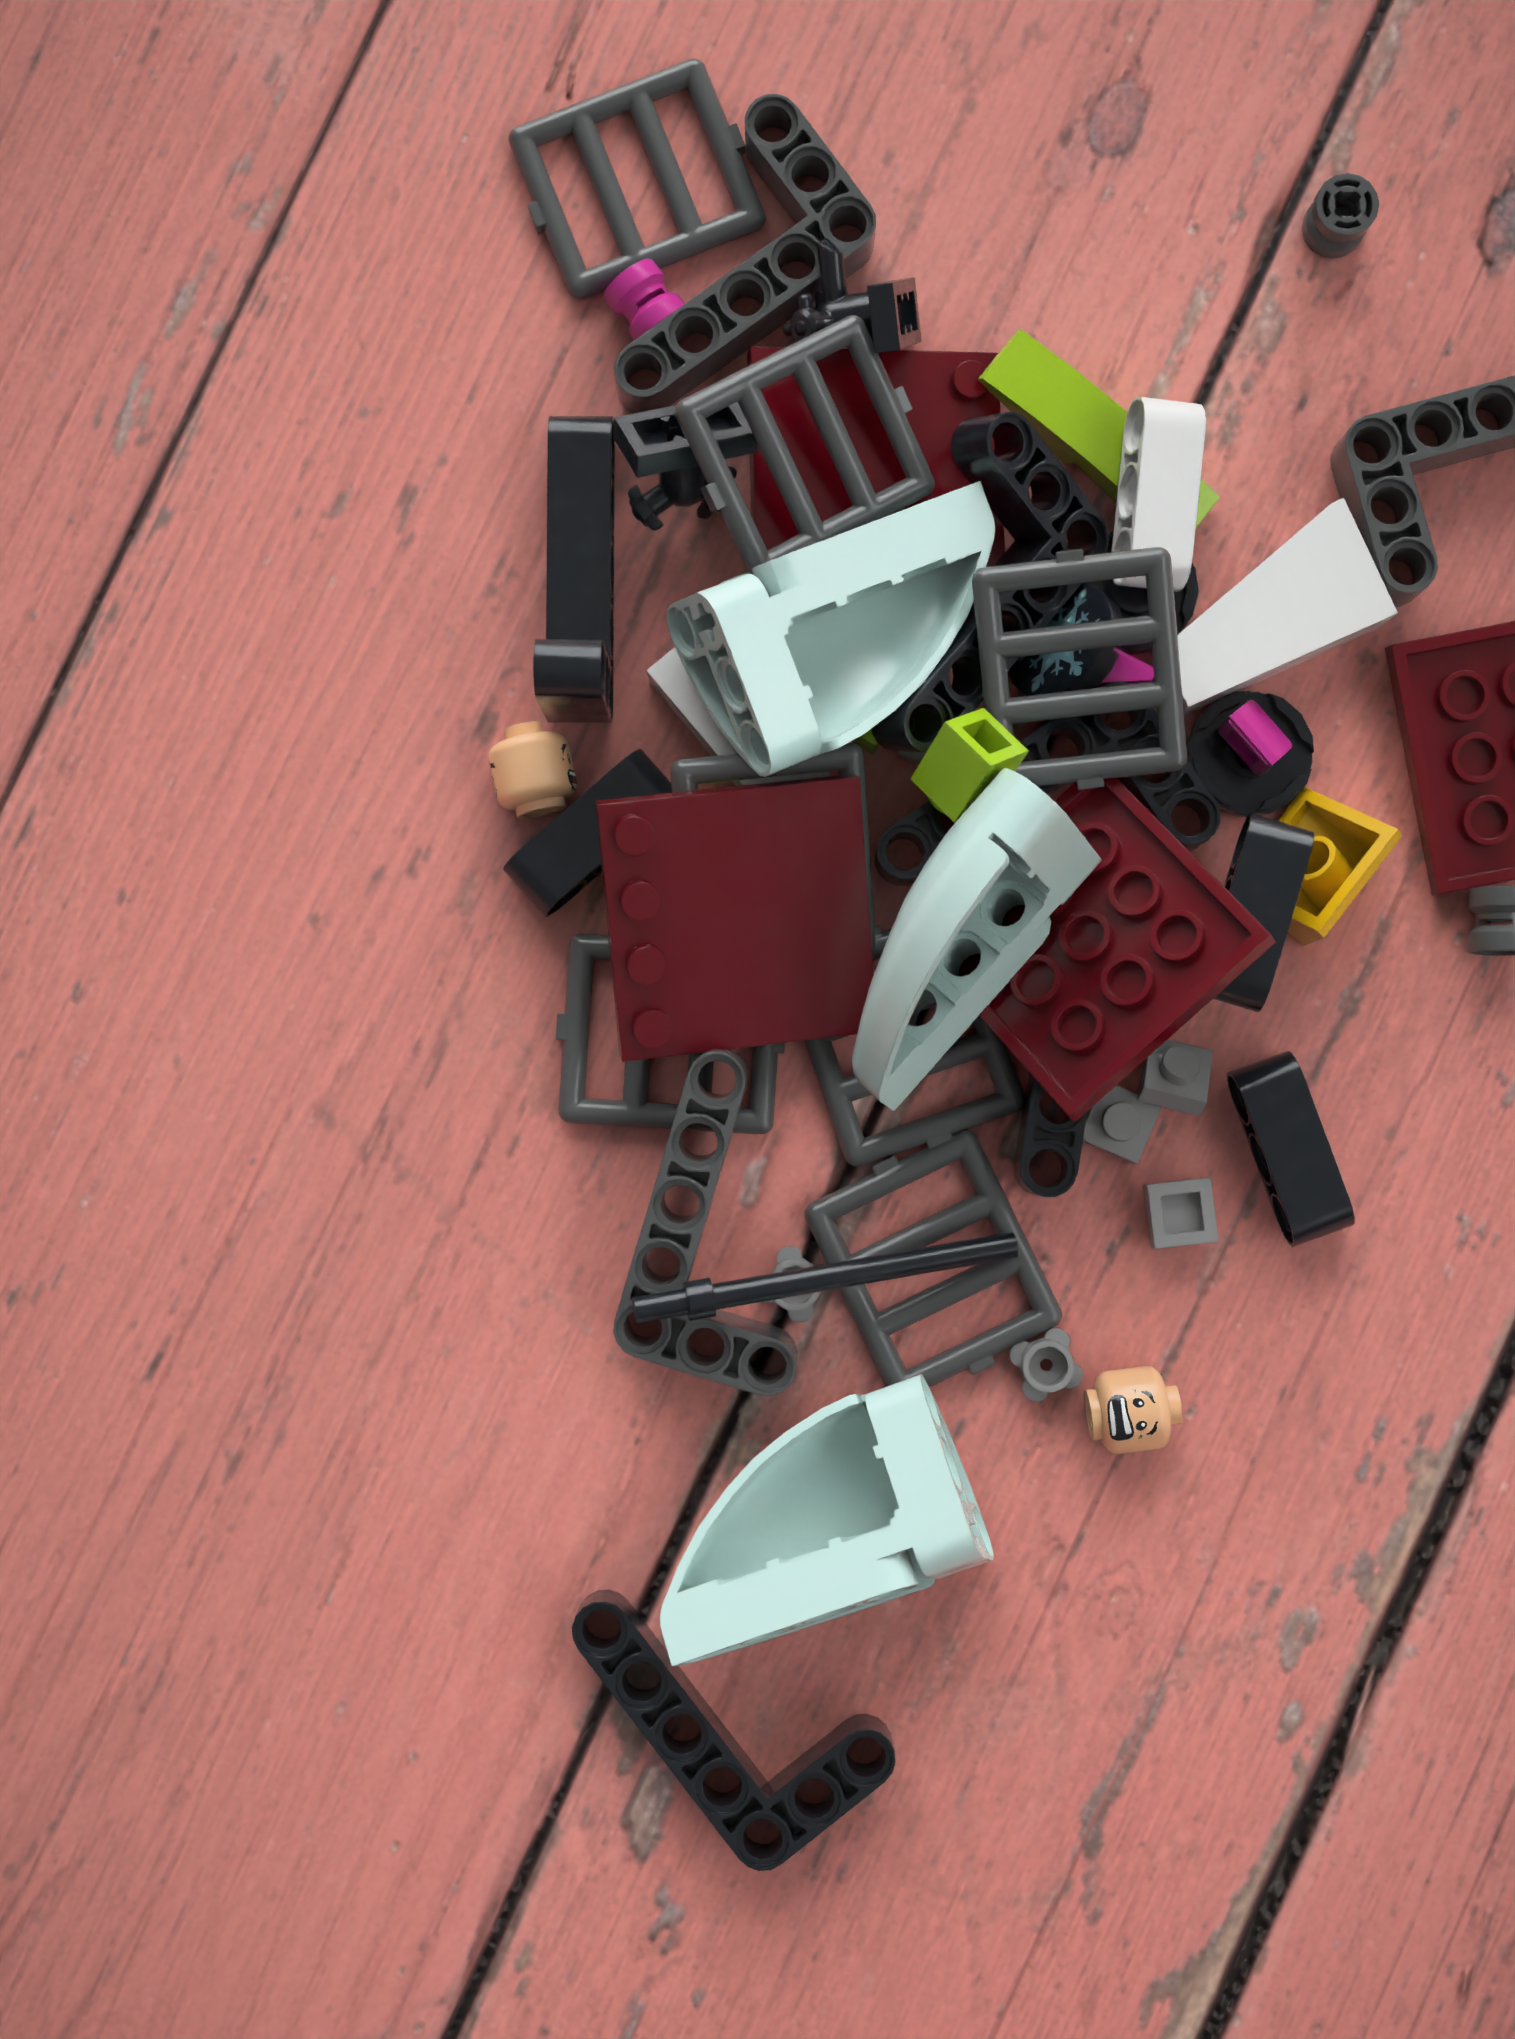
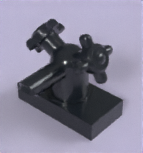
(886, 308)
(657, 444)

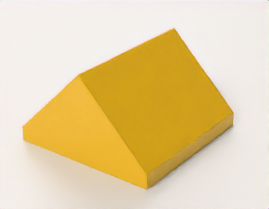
(1342, 860)

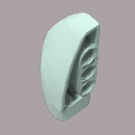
(834, 630)
(998, 855)
(826, 1525)

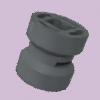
(1331, 229)
(1492, 906)

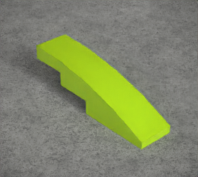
(1067, 412)

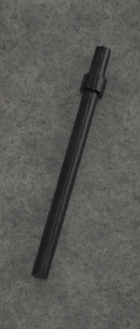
(701, 1298)

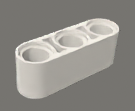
(1160, 482)

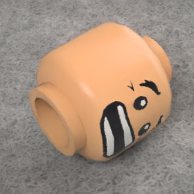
(532, 770)
(1132, 1410)

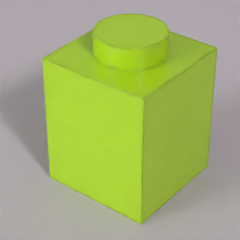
(966, 760)

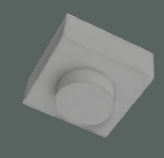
(1176, 1077)
(1120, 1124)
(1180, 1213)

